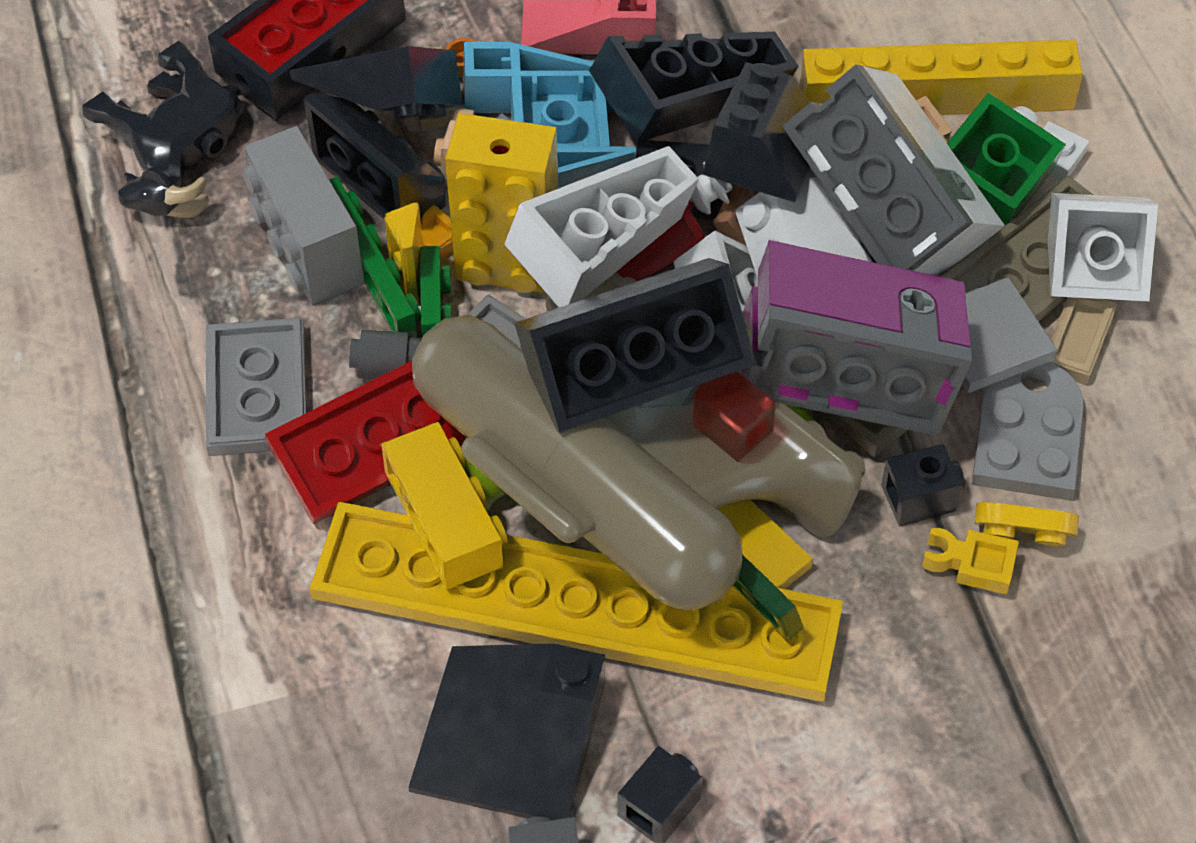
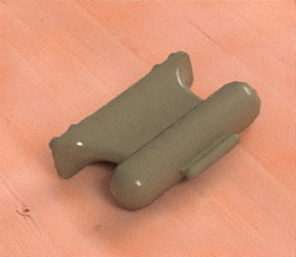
(635, 480)

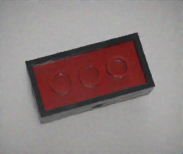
(282, 35)

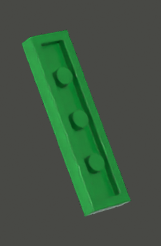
(379, 274)

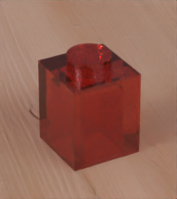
(733, 414)

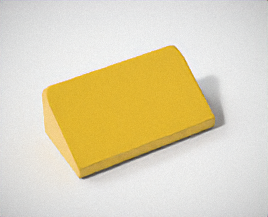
(404, 244)

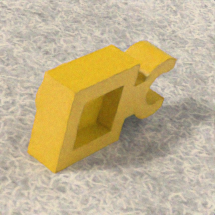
(982, 558)

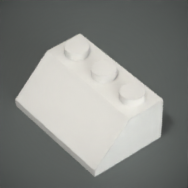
(808, 223)

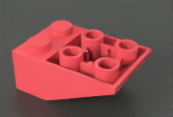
(584, 24)

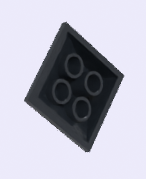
(511, 728)

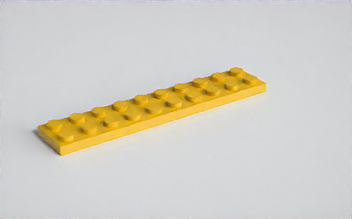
(576, 602)

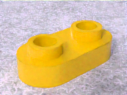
(1048, 525)

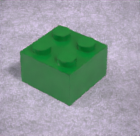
(1005, 155)

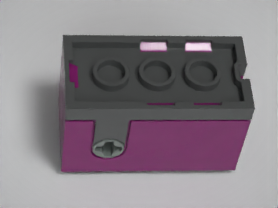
(857, 338)

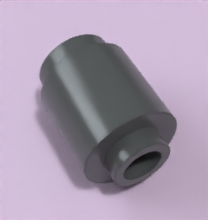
(380, 352)

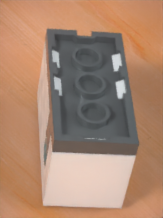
(892, 173)

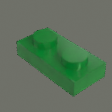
(434, 283)

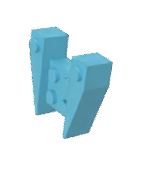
(549, 92)

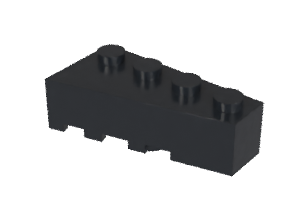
(679, 83)

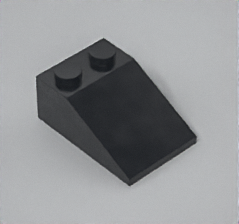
(398, 80)

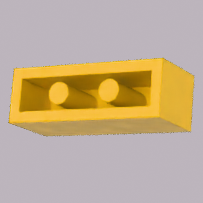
(444, 505)

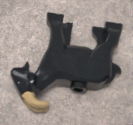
(174, 136)

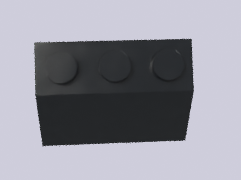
(749, 139)
(370, 157)

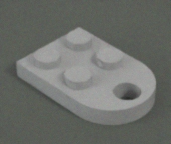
(1030, 437)

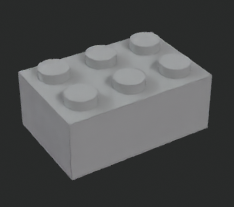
(303, 216)

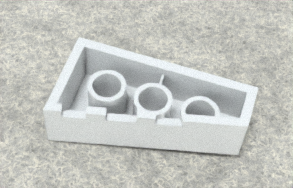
(598, 224)

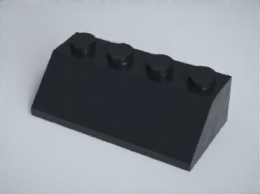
(636, 343)

